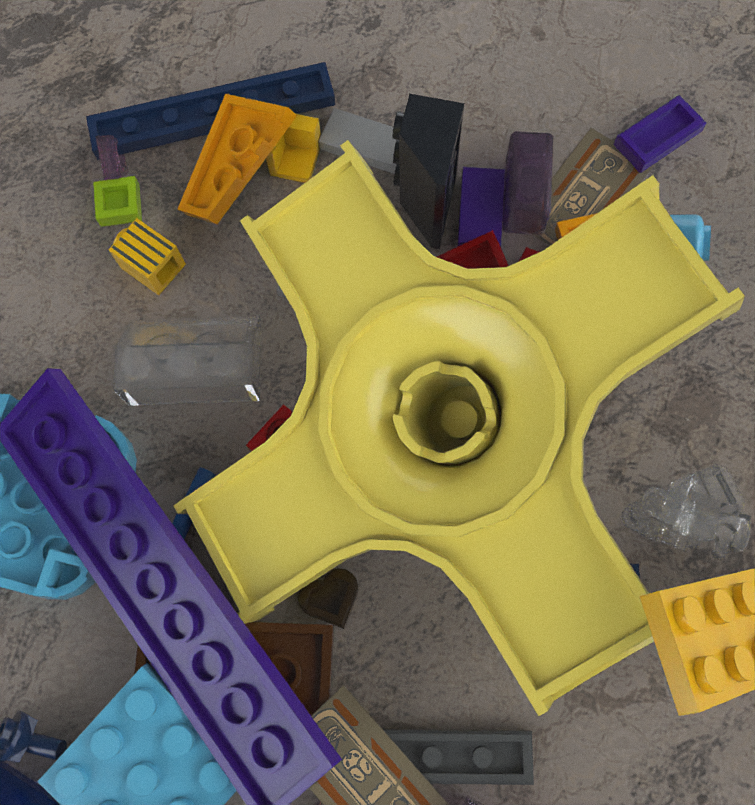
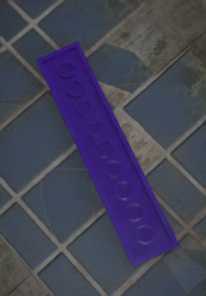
(166, 597)

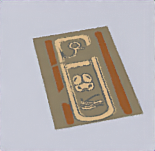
(589, 181)
(371, 764)

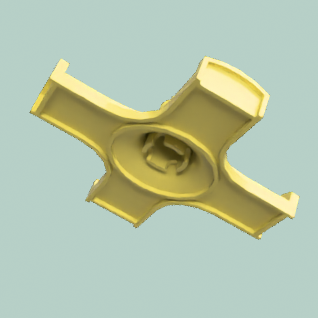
(457, 416)

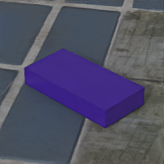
(659, 133)
(481, 203)

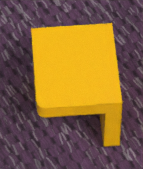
(296, 150)

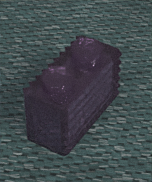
(528, 183)

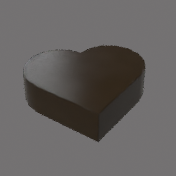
(330, 598)

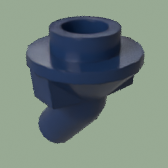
(19, 737)

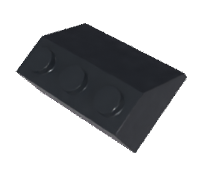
(427, 161)

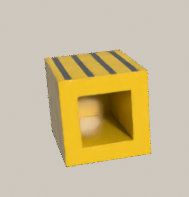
(147, 256)

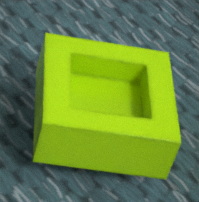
(117, 201)

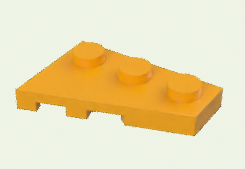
(232, 154)

